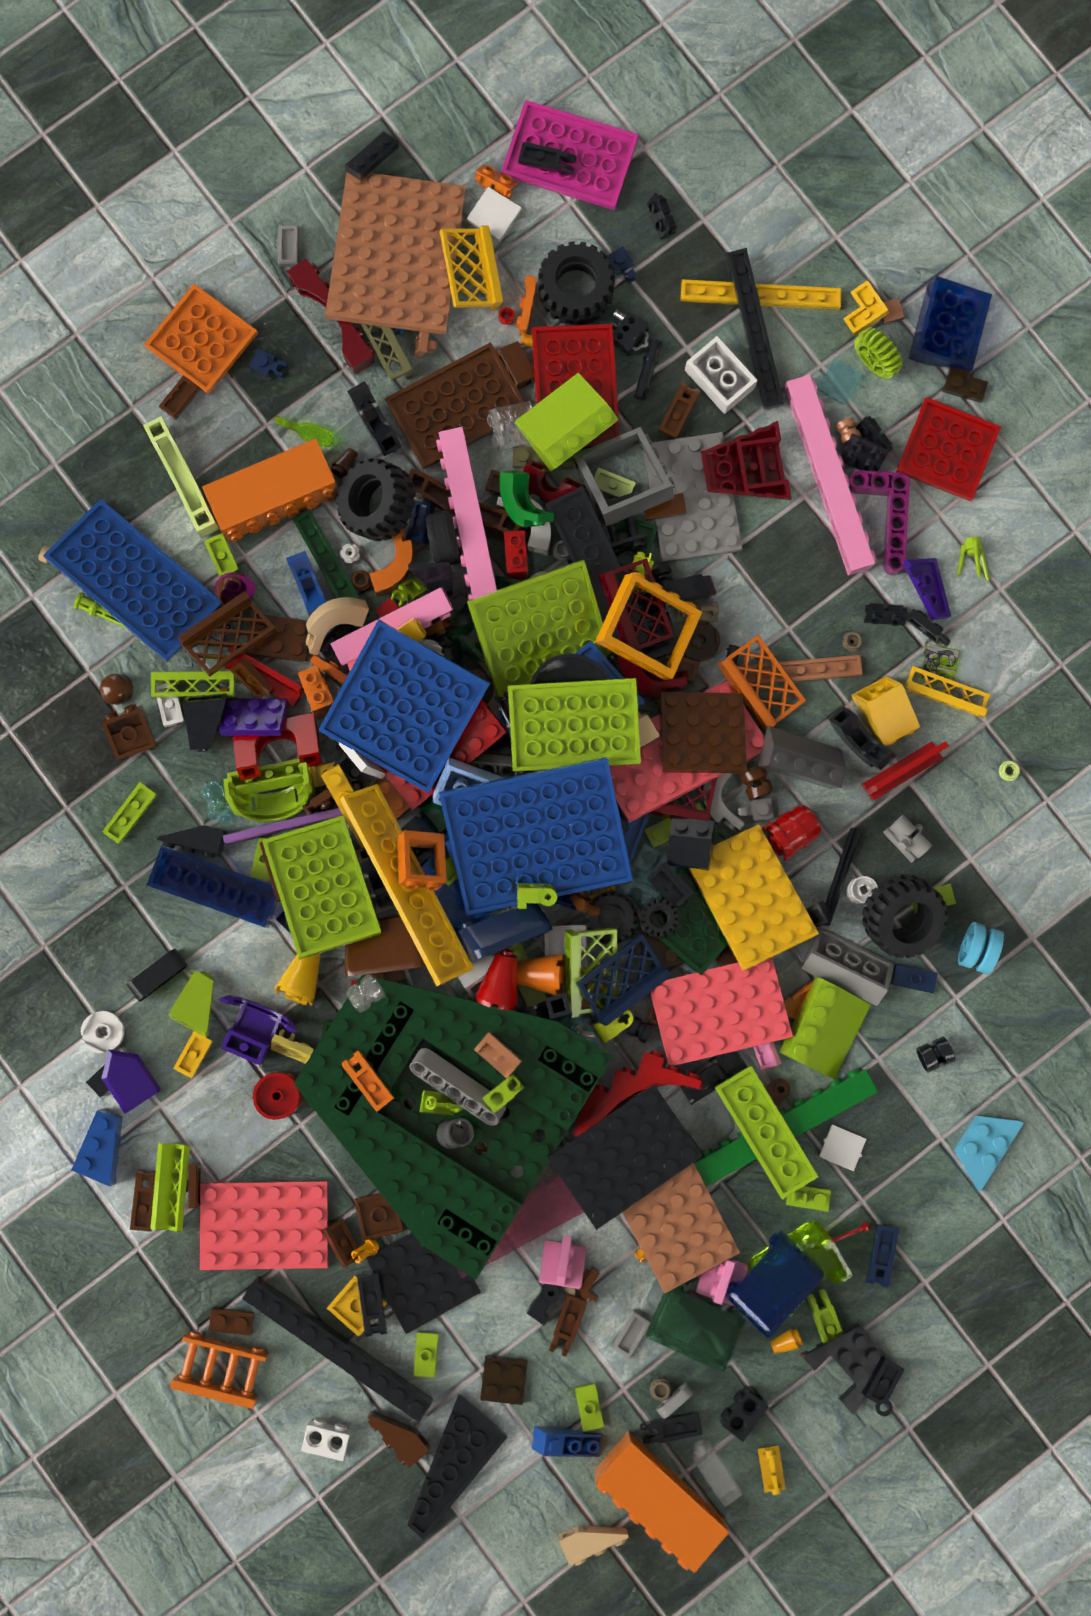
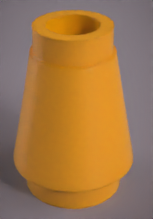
(787, 1341)

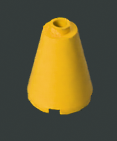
(300, 980)

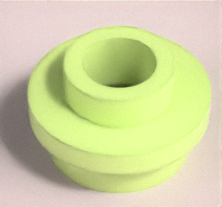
(1013, 766)

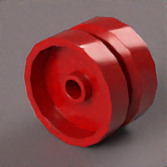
(266, 1100)

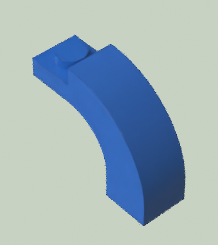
(306, 581)

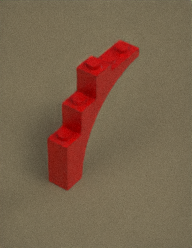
(627, 1085)

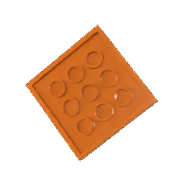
(201, 339)

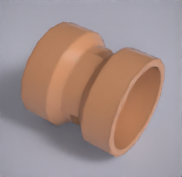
(846, 428)

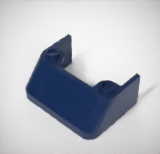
(503, 931)

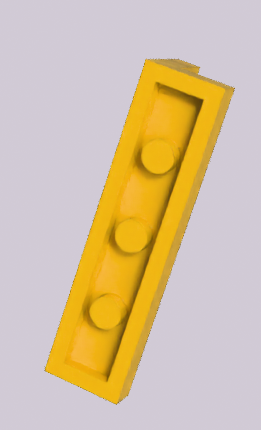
(947, 699)

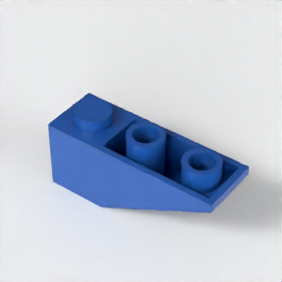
(566, 1442)

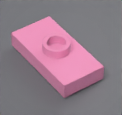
(767, 1055)

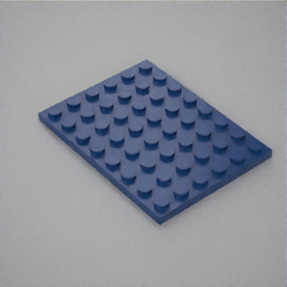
(536, 829)

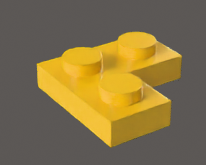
(870, 309)

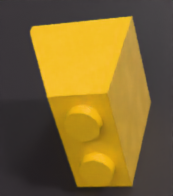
(886, 710)

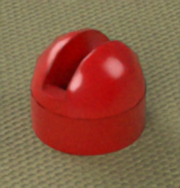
(506, 311)

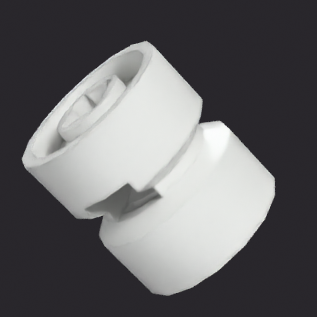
(860, 889)

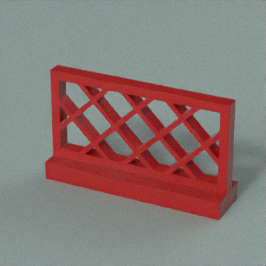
(903, 770)

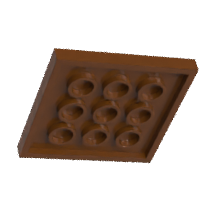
(703, 732)

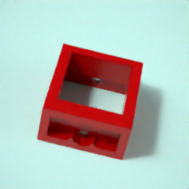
(516, 555)

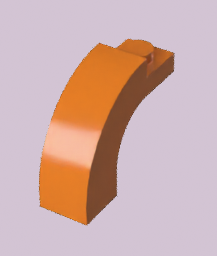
(397, 572)

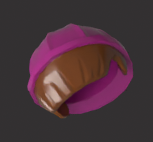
(232, 585)

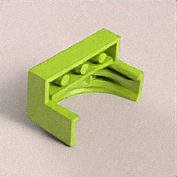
(275, 805)

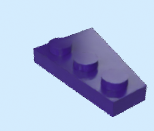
(929, 586)

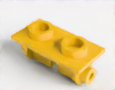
(771, 1469)

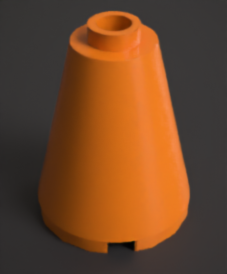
(542, 973)

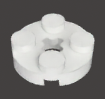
(90, 1033)

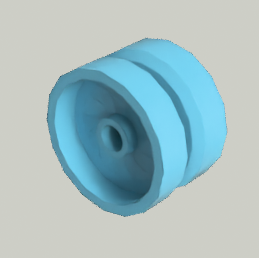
(981, 948)

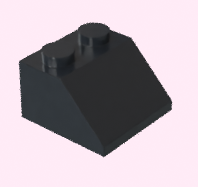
(691, 843)

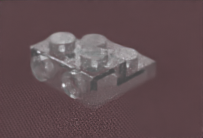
(505, 431)

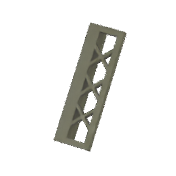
(397, 351)

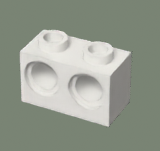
(325, 1446)

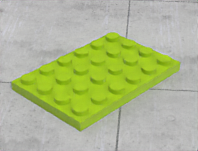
(574, 723)
(321, 887)

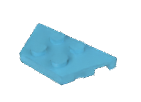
(985, 1146)

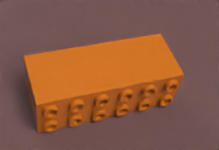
(271, 490)
(660, 1502)

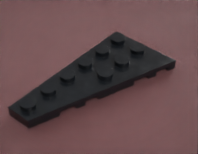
(461, 1454)

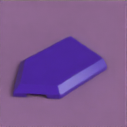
(128, 1079)

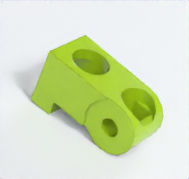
(535, 893)
(503, 1093)

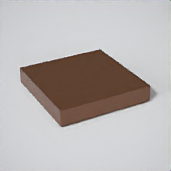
(376, 1217)

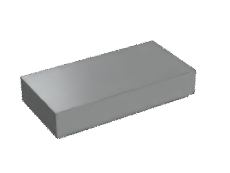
(288, 245)
(631, 1334)

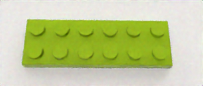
(766, 1132)

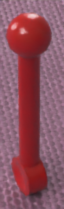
(864, 1227)

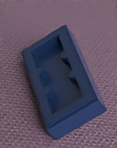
(417, 527)
(914, 978)

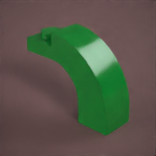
(517, 500)

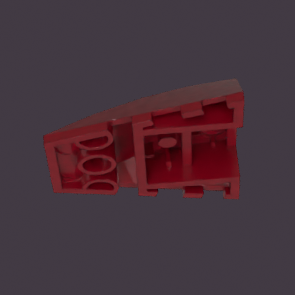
(748, 465)

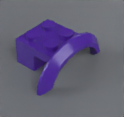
(253, 1029)

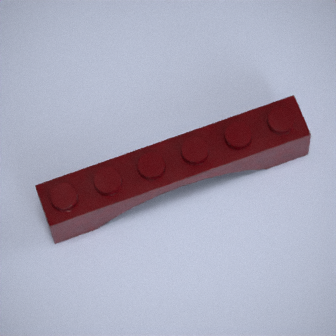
(308, 284)

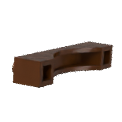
(431, 490)

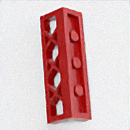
(283, 687)

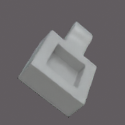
(759, 810)

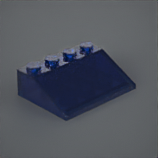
(950, 325)

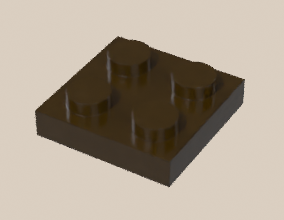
(503, 1380)

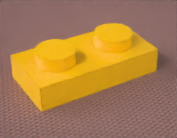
(193, 1055)

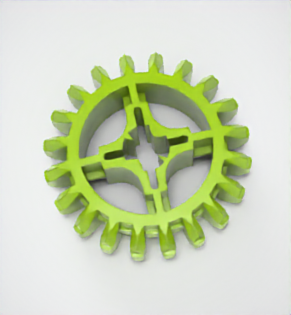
(878, 353)

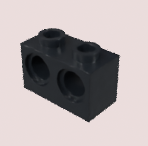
(749, 1416)

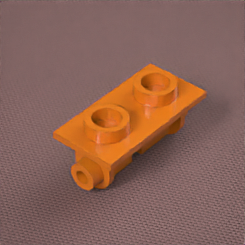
(487, 176)

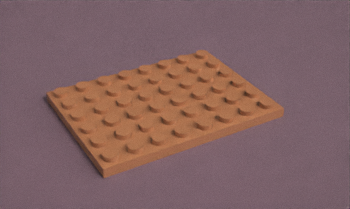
(392, 254)

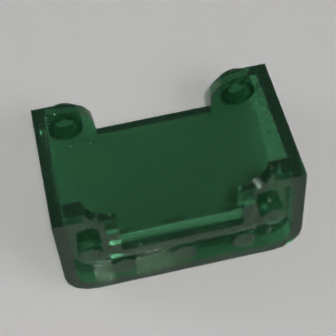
(696, 1328)

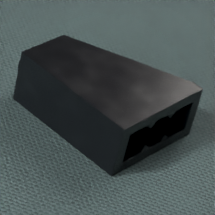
(203, 719)

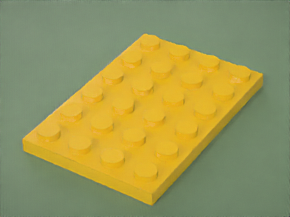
(753, 899)

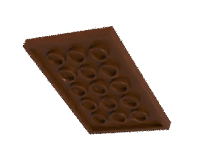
(452, 399)

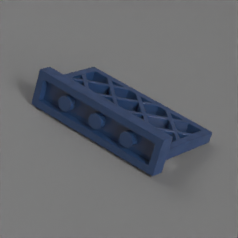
(630, 995)

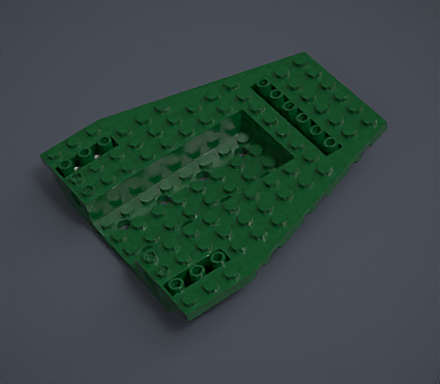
(445, 1196)

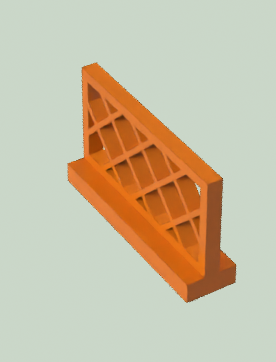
(750, 697)

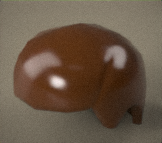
(116, 689)

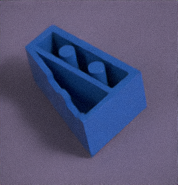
(99, 1150)

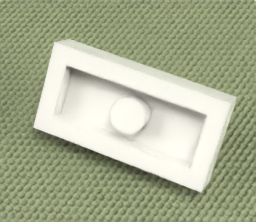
(170, 707)

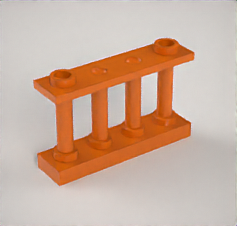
(205, 1387)

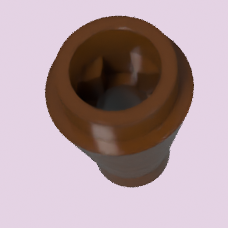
(344, 463)

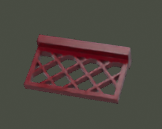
(624, 625)
(673, 810)

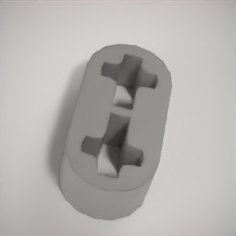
(675, 1400)

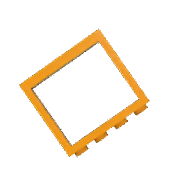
(605, 635)

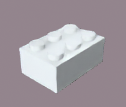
(720, 375)

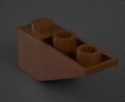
(404, 1439)

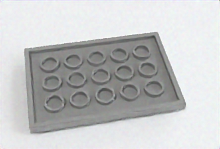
(710, 519)

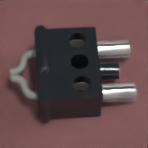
(629, 332)

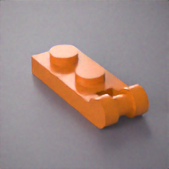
(526, 304)
(368, 1081)

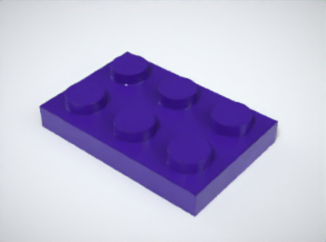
(253, 717)

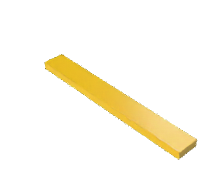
(768, 294)

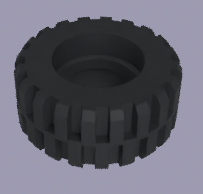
(576, 258)
(356, 495)
(916, 935)

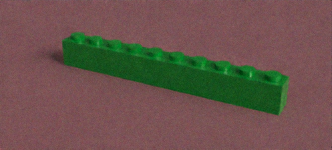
(799, 1118)

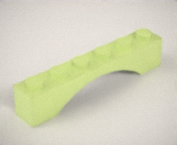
(181, 476)

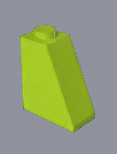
(195, 1004)

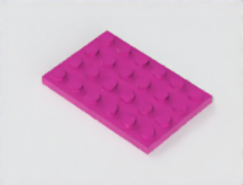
(600, 151)

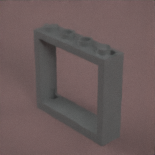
(636, 503)

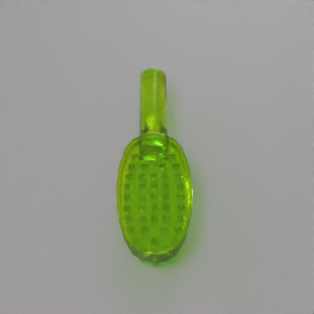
(308, 431)

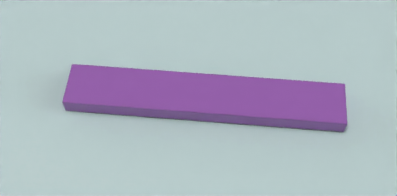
(281, 826)

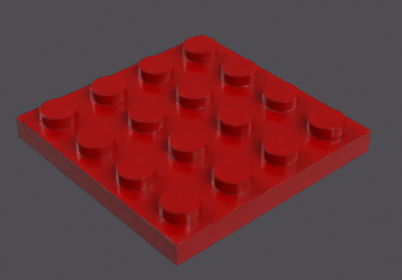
(948, 449)

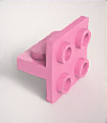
(562, 1263)
(716, 1280)

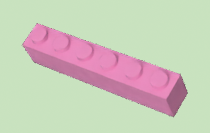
(424, 609)

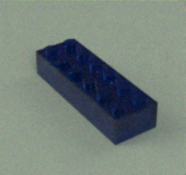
(213, 887)

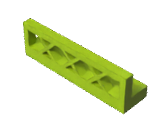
(191, 677)
(168, 1186)

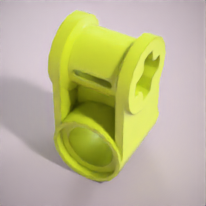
(608, 1032)

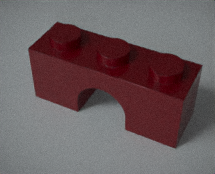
(540, 487)

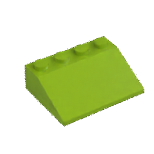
(565, 421)
(825, 1027)

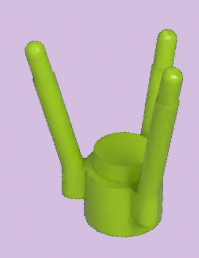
(974, 547)

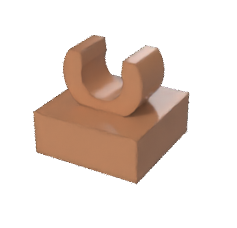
(423, 345)

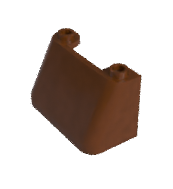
(384, 952)

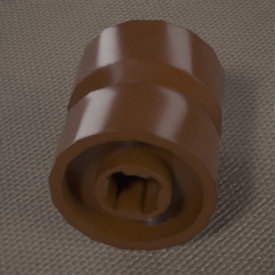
(754, 775)

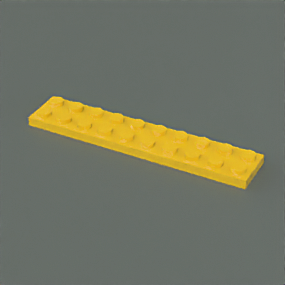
(417, 907)

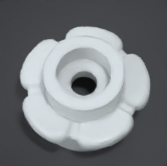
(350, 548)

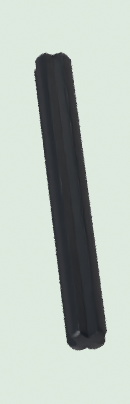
(842, 871)

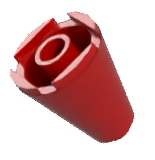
(500, 982)

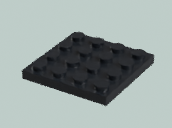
(419, 1282)

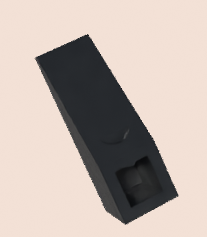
(199, 838)

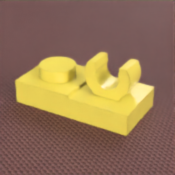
(291, 1048)

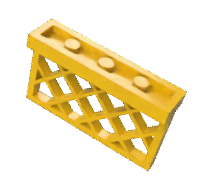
(487, 268)

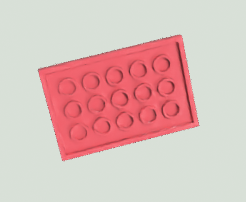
(720, 1012)
(263, 1225)

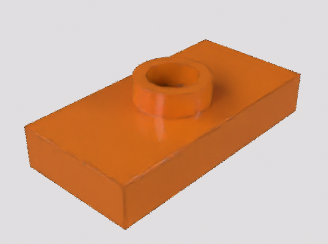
(329, 668)

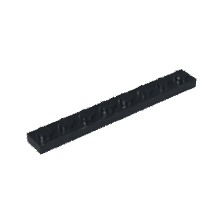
(755, 328)

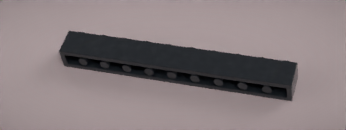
(338, 1349)

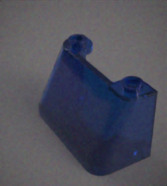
(775, 1284)

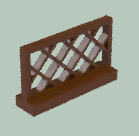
(230, 612)

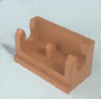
(498, 1055)

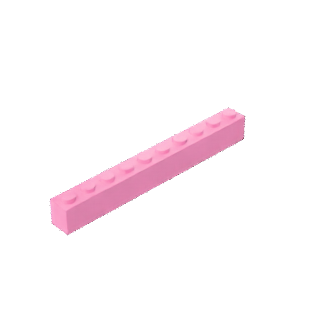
(829, 474)
(467, 512)

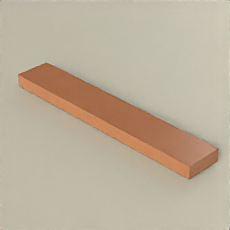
(810, 669)

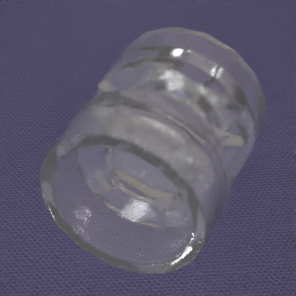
(365, 993)

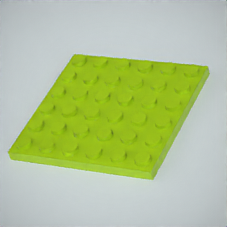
(536, 622)

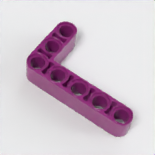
(892, 513)

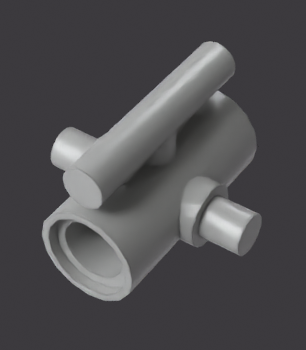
(908, 838)

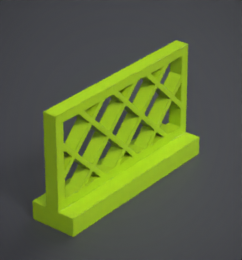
(573, 965)

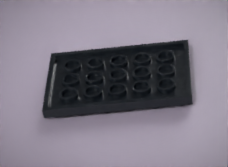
(624, 1156)

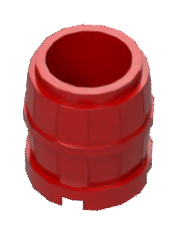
(793, 831)

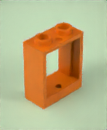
(316, 691)
(422, 840)

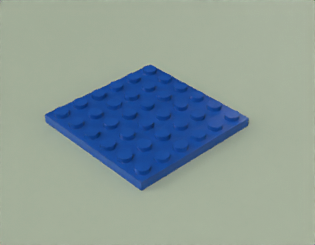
(404, 706)

